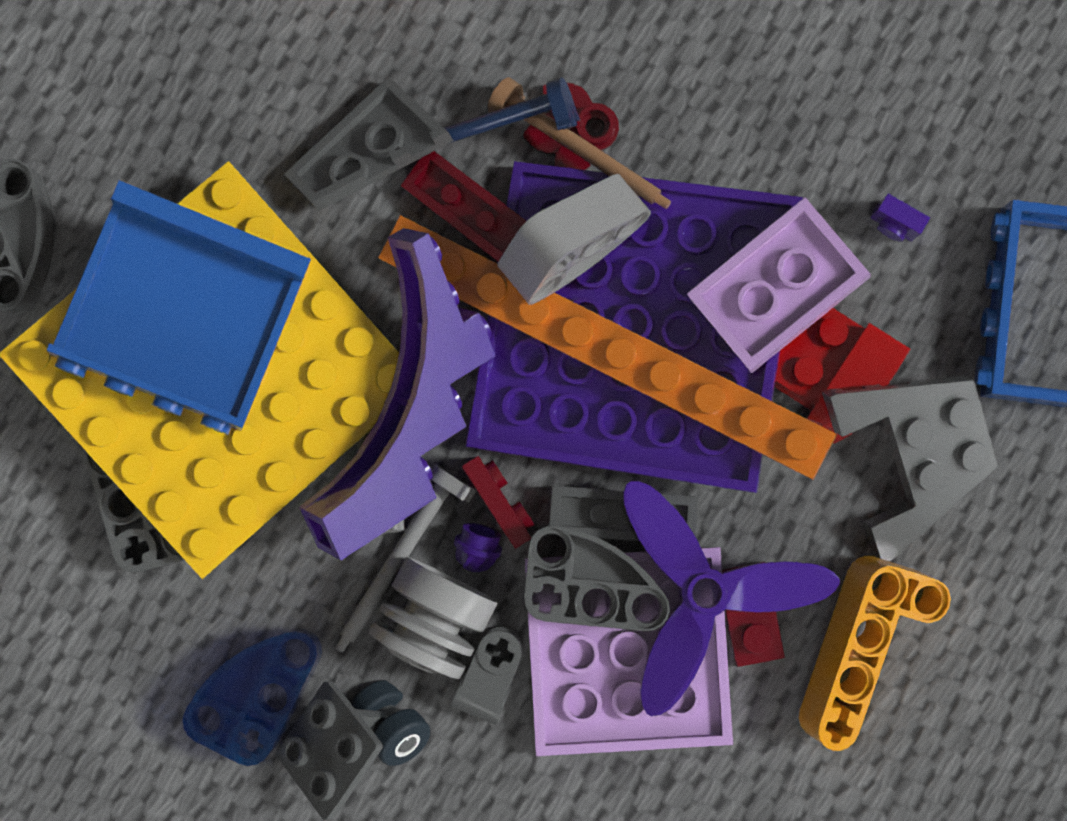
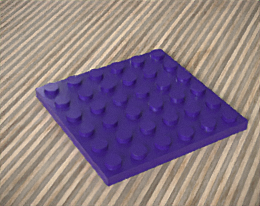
(566, 412)

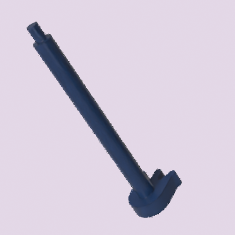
(557, 99)

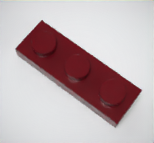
(464, 204)

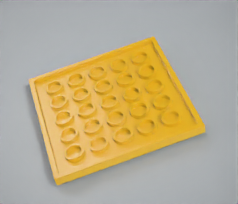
(210, 486)

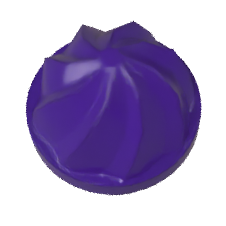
(477, 547)

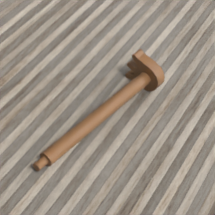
(511, 92)

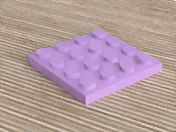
(592, 676)

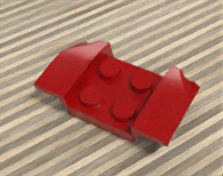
(833, 356)

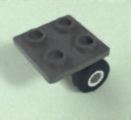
(341, 739)

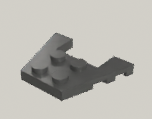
(936, 445)

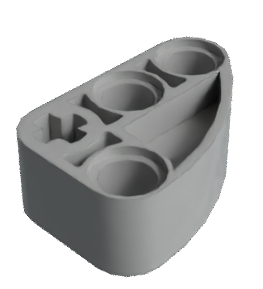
(571, 237)

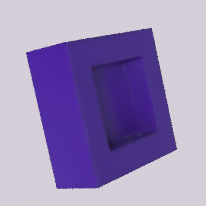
(898, 219)

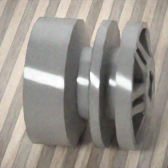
(432, 618)

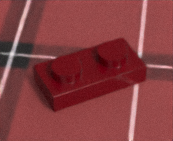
(511, 518)
(753, 635)

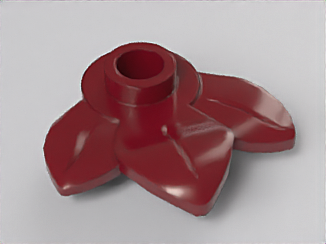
(587, 112)

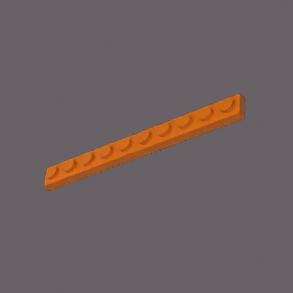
(633, 360)

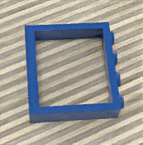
(996, 319)

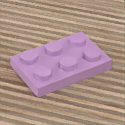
(778, 285)

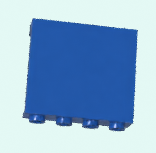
(179, 309)

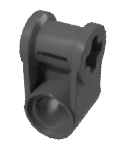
(487, 681)

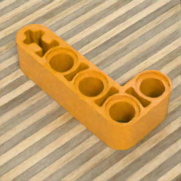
(866, 652)

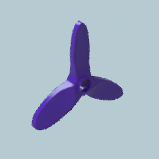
(688, 630)

